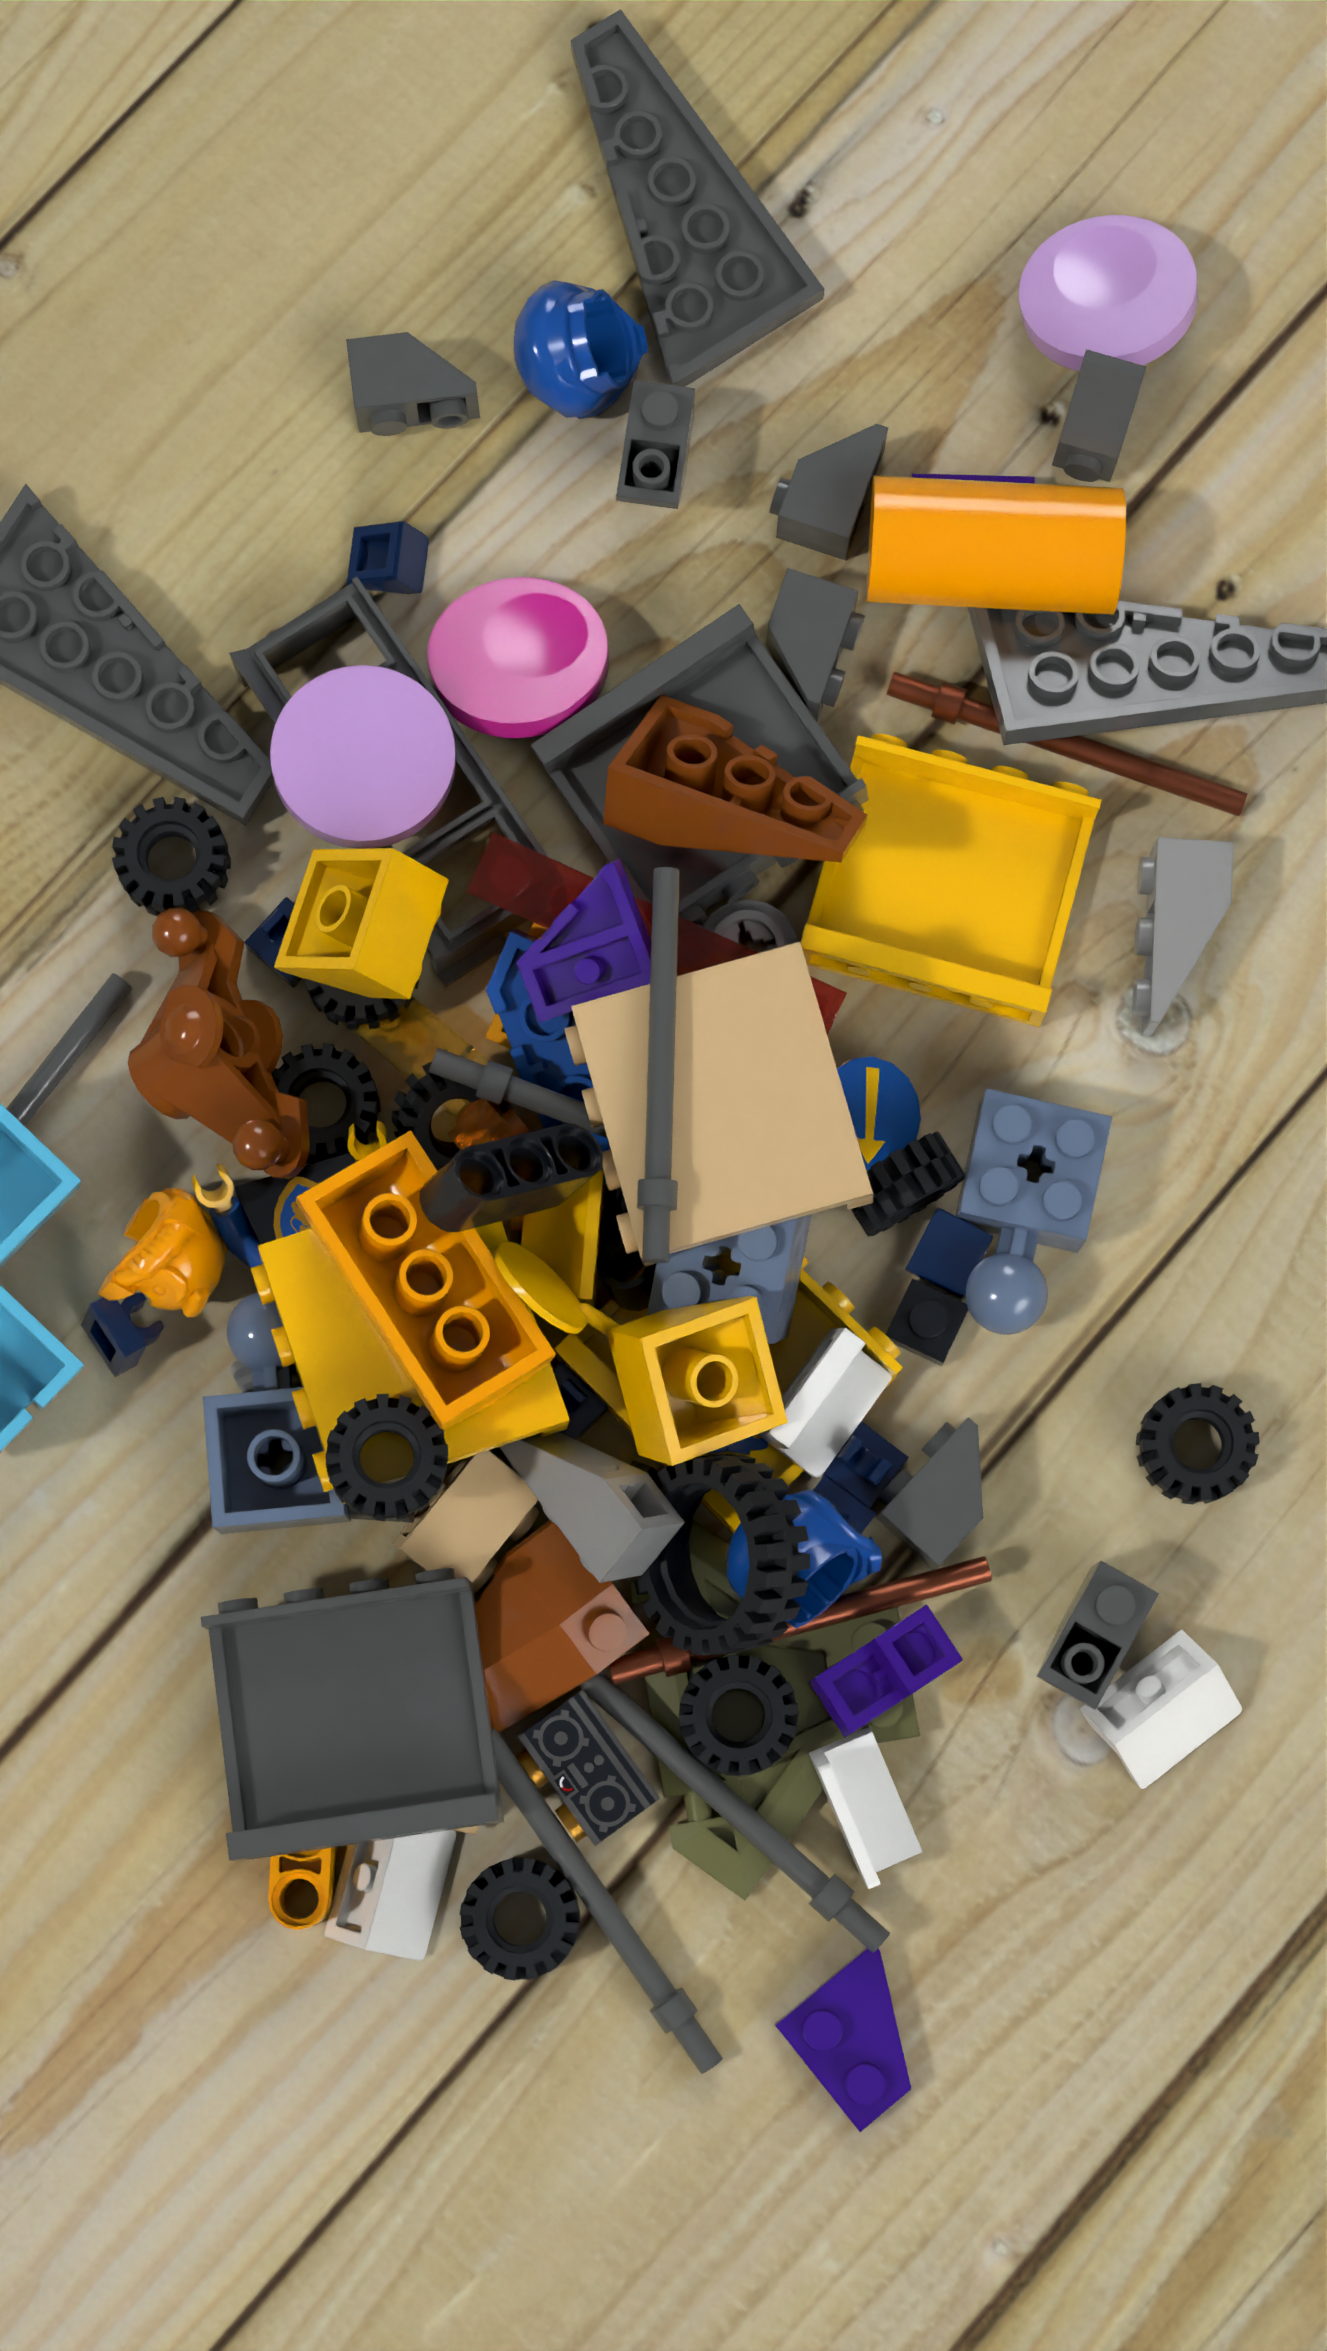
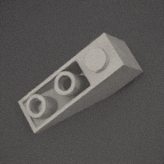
(1186, 899)
(598, 1502)

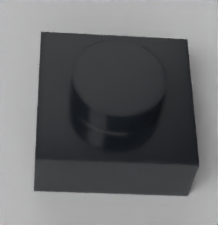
(927, 1322)

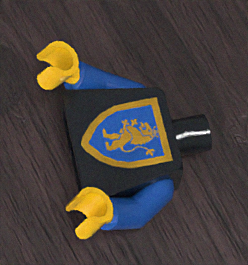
(268, 1205)

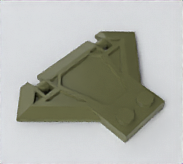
(791, 1784)

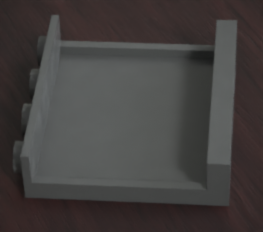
(720, 672)
(353, 1716)

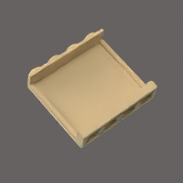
(753, 1101)

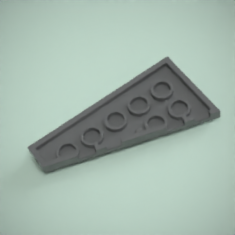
(698, 234)
(103, 668)
(1139, 669)

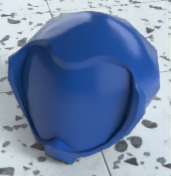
(576, 348)
(836, 1556)

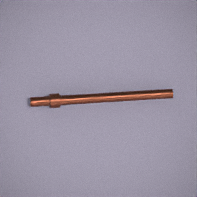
(951, 704)
(847, 1607)

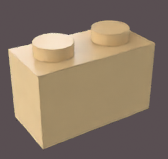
(470, 1519)

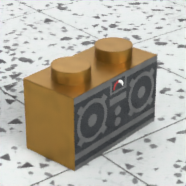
(587, 1769)

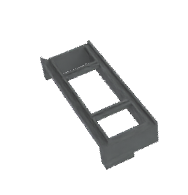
(480, 938)

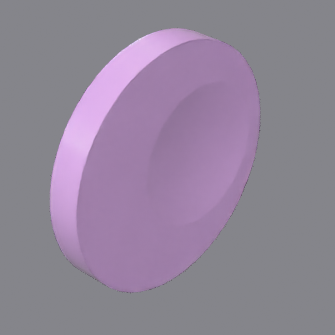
(1108, 289)
(363, 756)

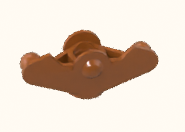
(216, 1052)

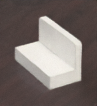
(827, 1401)
(1164, 1708)
(865, 1804)
(391, 1893)

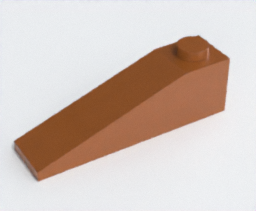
(703, 788)
(547, 1626)

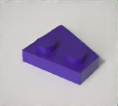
(590, 948)
(852, 2039)

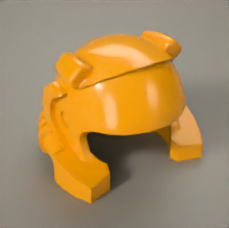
(175, 1255)

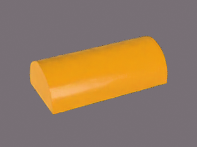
(996, 544)
(425, 1288)

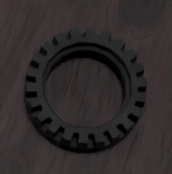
(771, 1552)

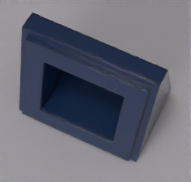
(389, 557)
(948, 1252)

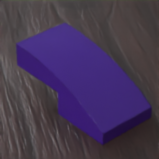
(885, 1671)

